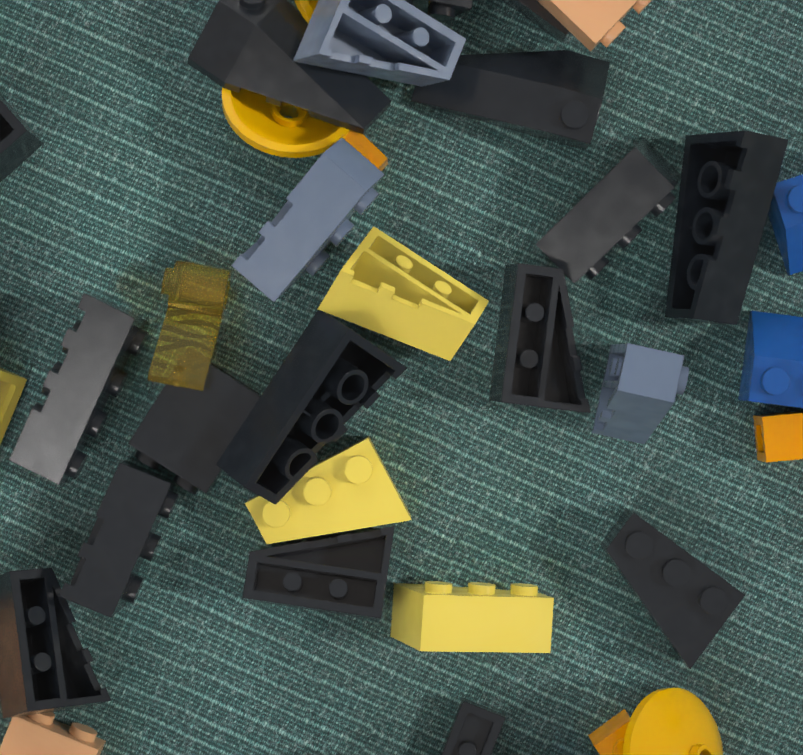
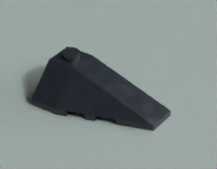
(254, 49)
(532, 93)

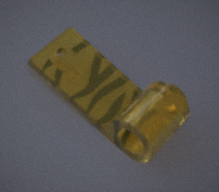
(191, 324)

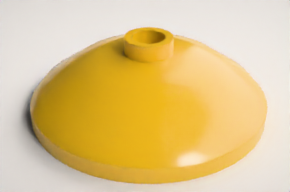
(271, 132)
(672, 724)

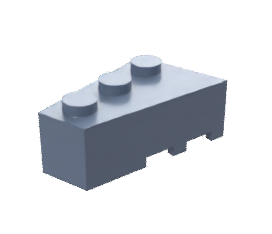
(380, 41)
(311, 220)
(638, 391)

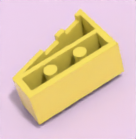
(403, 297)
(333, 497)
(472, 617)

